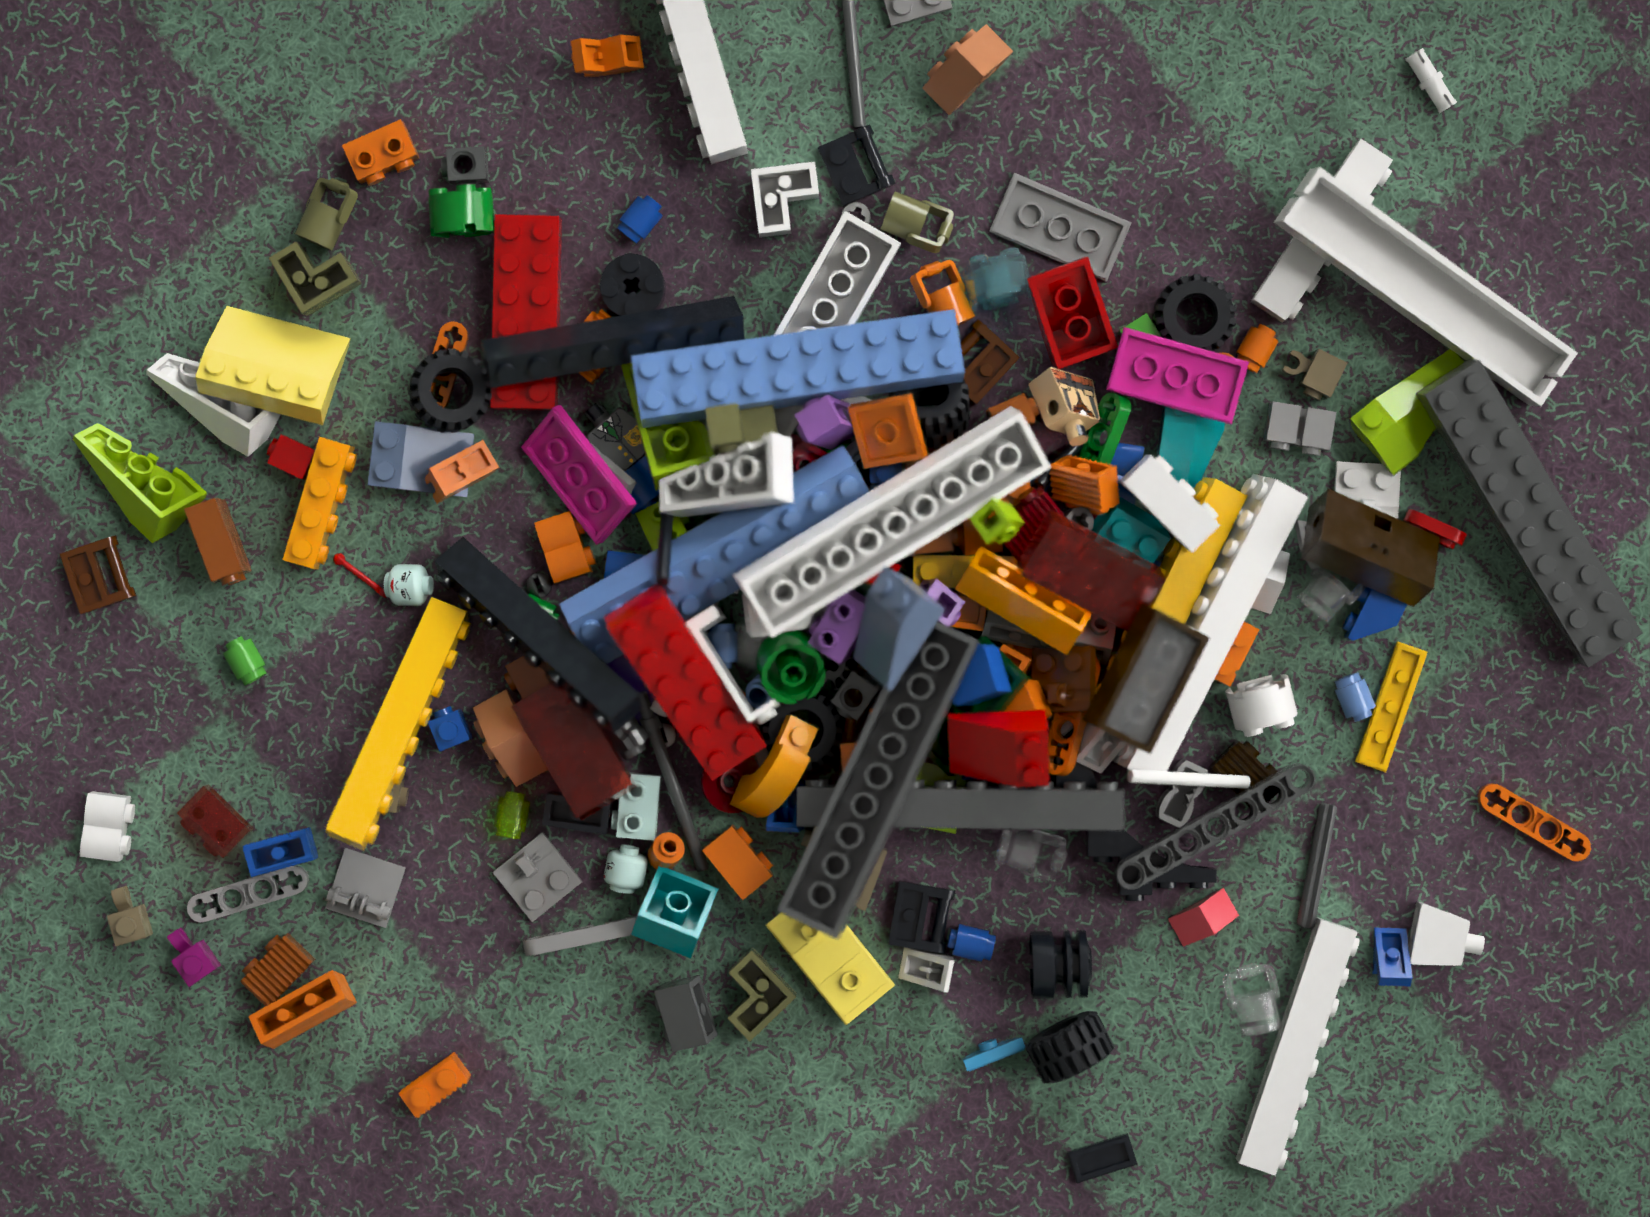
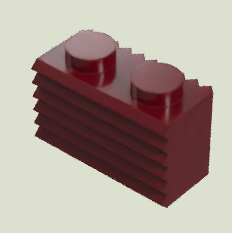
(1032, 510)

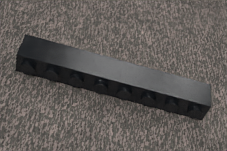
(609, 341)
(538, 636)

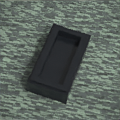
(1102, 1158)

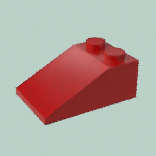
(1071, 313)
(1000, 746)

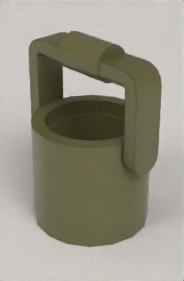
(906, 219)
(322, 223)

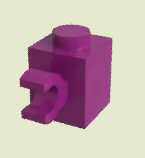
(194, 960)

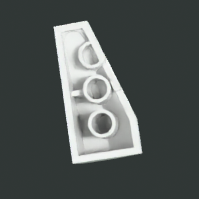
(233, 423)

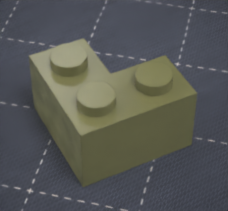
(311, 285)
(734, 427)
(766, 992)

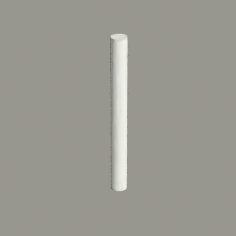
(1188, 779)

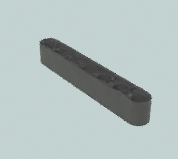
(1230, 824)

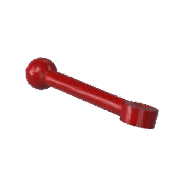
(339, 559)

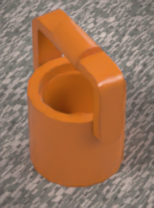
(946, 298)

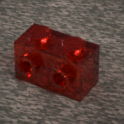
(214, 822)

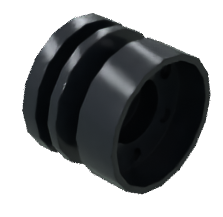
(1059, 964)

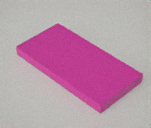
(1177, 376)
(578, 474)

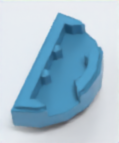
(991, 1051)

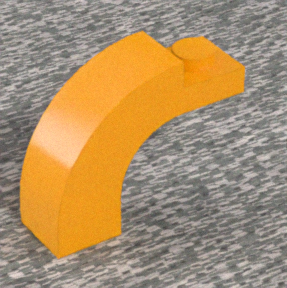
(779, 774)

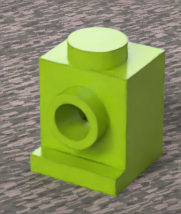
(1001, 525)

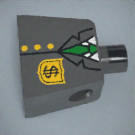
(615, 435)

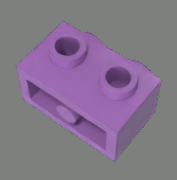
(825, 422)
(839, 627)

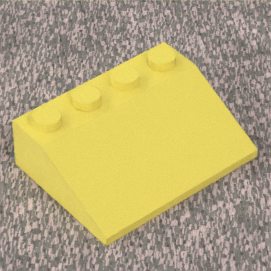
(272, 365)

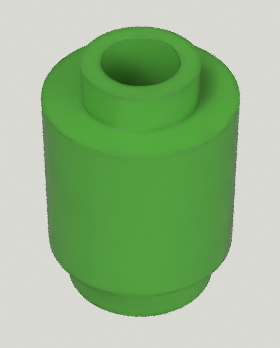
(244, 660)

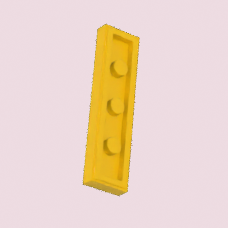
(1391, 706)

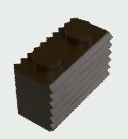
(1242, 760)

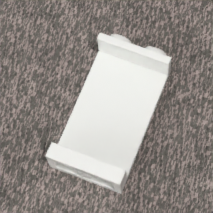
(699, 626)

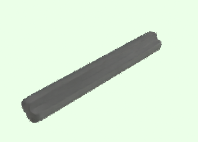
(1316, 865)

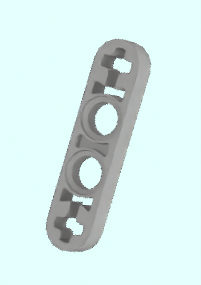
(247, 891)
(578, 937)

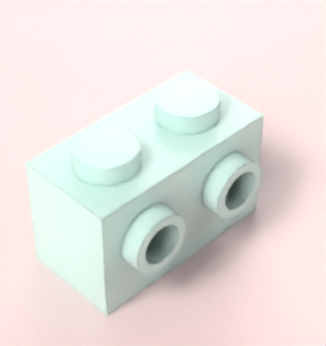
(638, 809)

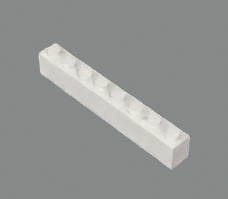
(1296, 1046)

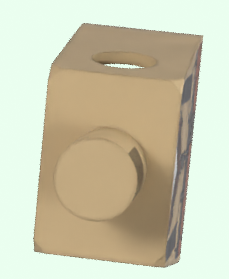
(1066, 403)

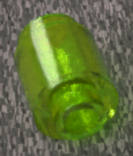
(511, 815)

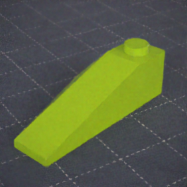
(1396, 421)

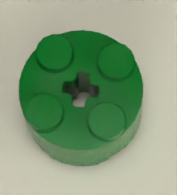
(461, 212)
(790, 667)

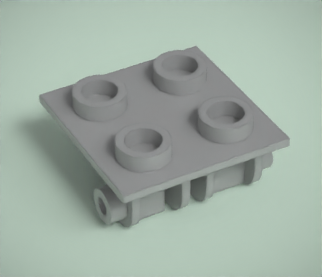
(365, 887)

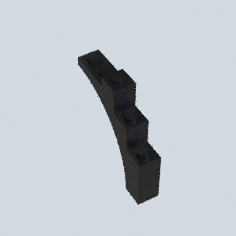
(1118, 843)

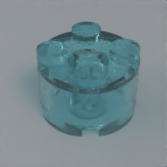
(997, 279)

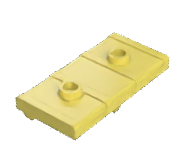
(836, 967)

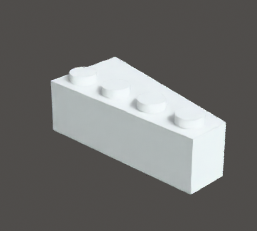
(743, 479)

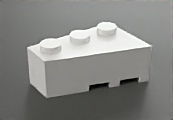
(1170, 501)

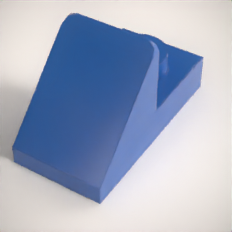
(1392, 957)

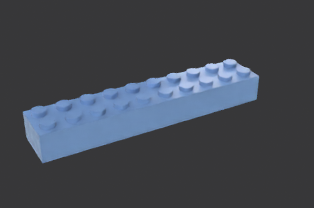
(799, 367)
(716, 550)

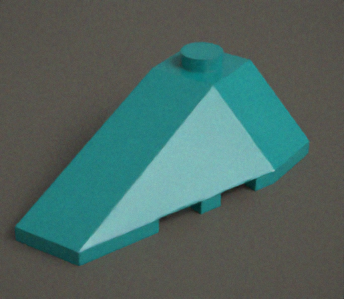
(1187, 443)

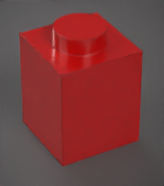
(290, 456)

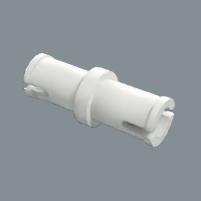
(1431, 80)

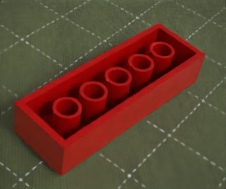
(526, 297)
(684, 681)

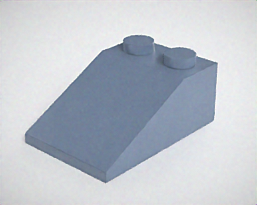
(406, 452)
(894, 626)

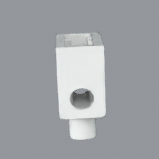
(1441, 937)

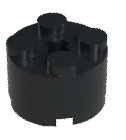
(632, 268)

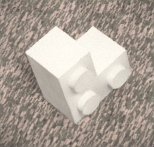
(775, 188)

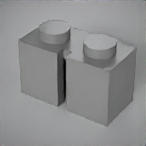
(1299, 427)

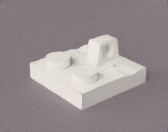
(1369, 485)

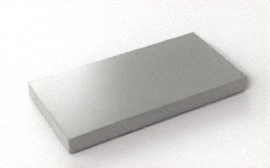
(1059, 226)

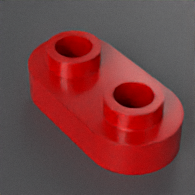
(1448, 535)

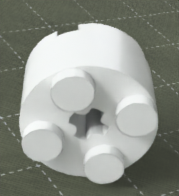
(1262, 704)

